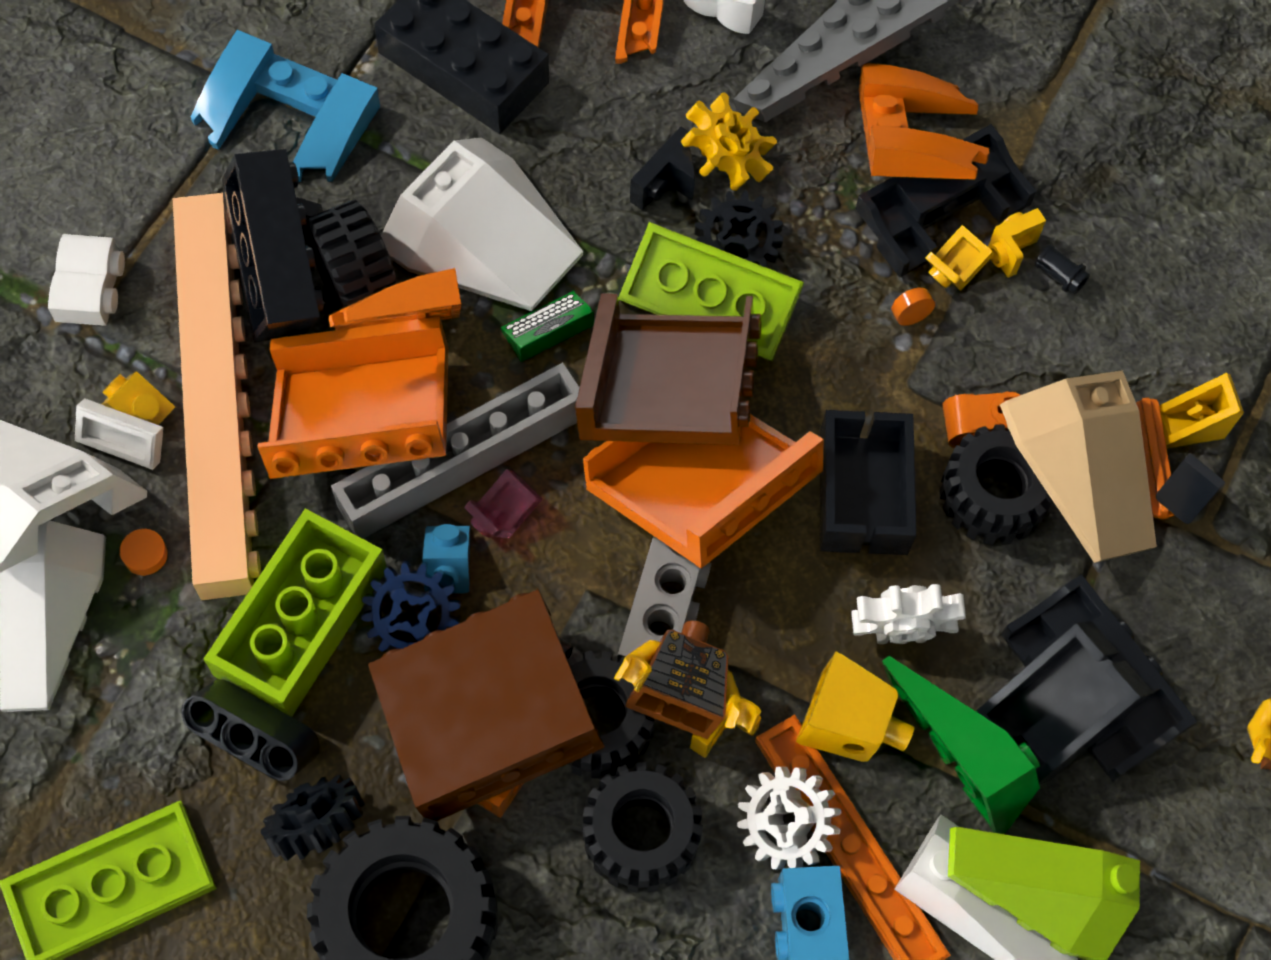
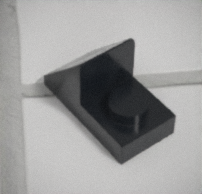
(667, 167)
(1190, 489)

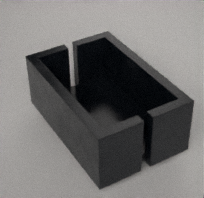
(867, 483)
(1067, 698)

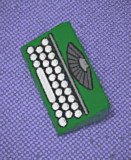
(548, 325)

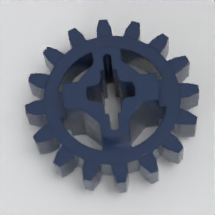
(400, 592)

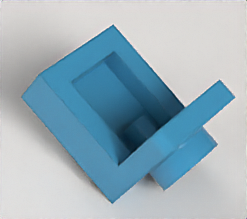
(449, 550)

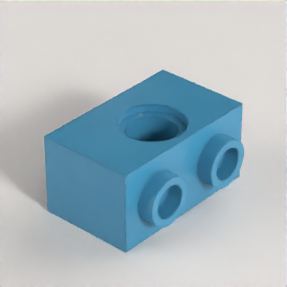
(814, 890)

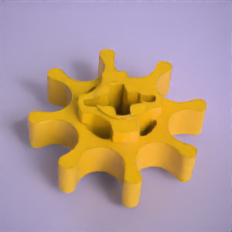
(729, 141)

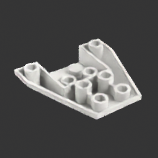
(485, 221)
(46, 480)

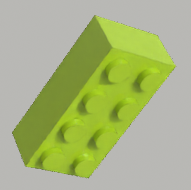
(296, 612)

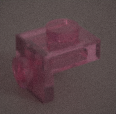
(503, 506)

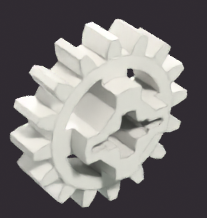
(790, 836)

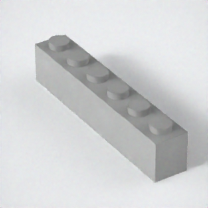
(473, 446)

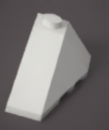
(43, 611)
(979, 923)

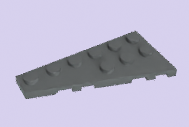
(842, 36)

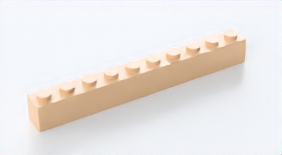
(214, 400)

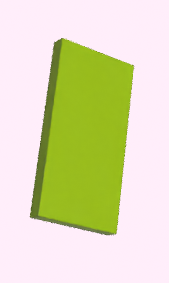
(695, 279)
(107, 885)

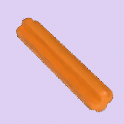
(1155, 452)

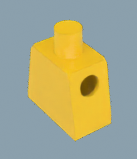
(852, 713)

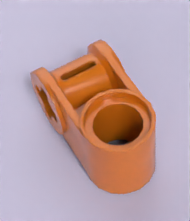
(969, 412)

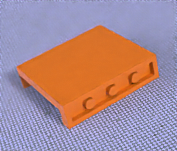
(358, 398)
(703, 493)

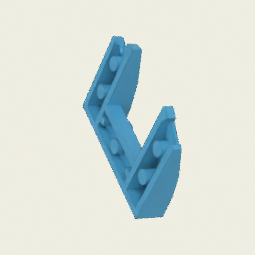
(250, 67)

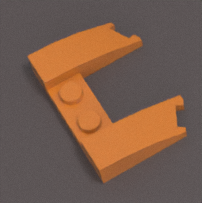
(637, 31)
(899, 151)
(413, 299)

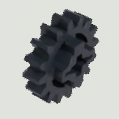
(741, 218)
(312, 817)

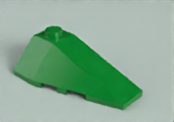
(992, 767)

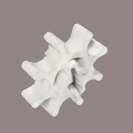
(908, 614)

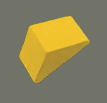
(1202, 413)

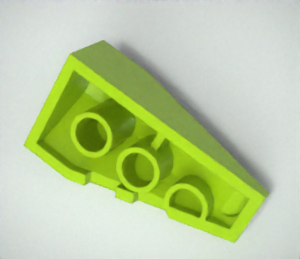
(1062, 891)

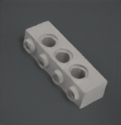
(654, 604)

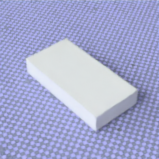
(118, 433)

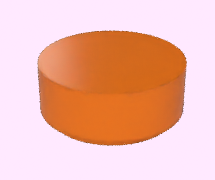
(913, 306)
(143, 552)

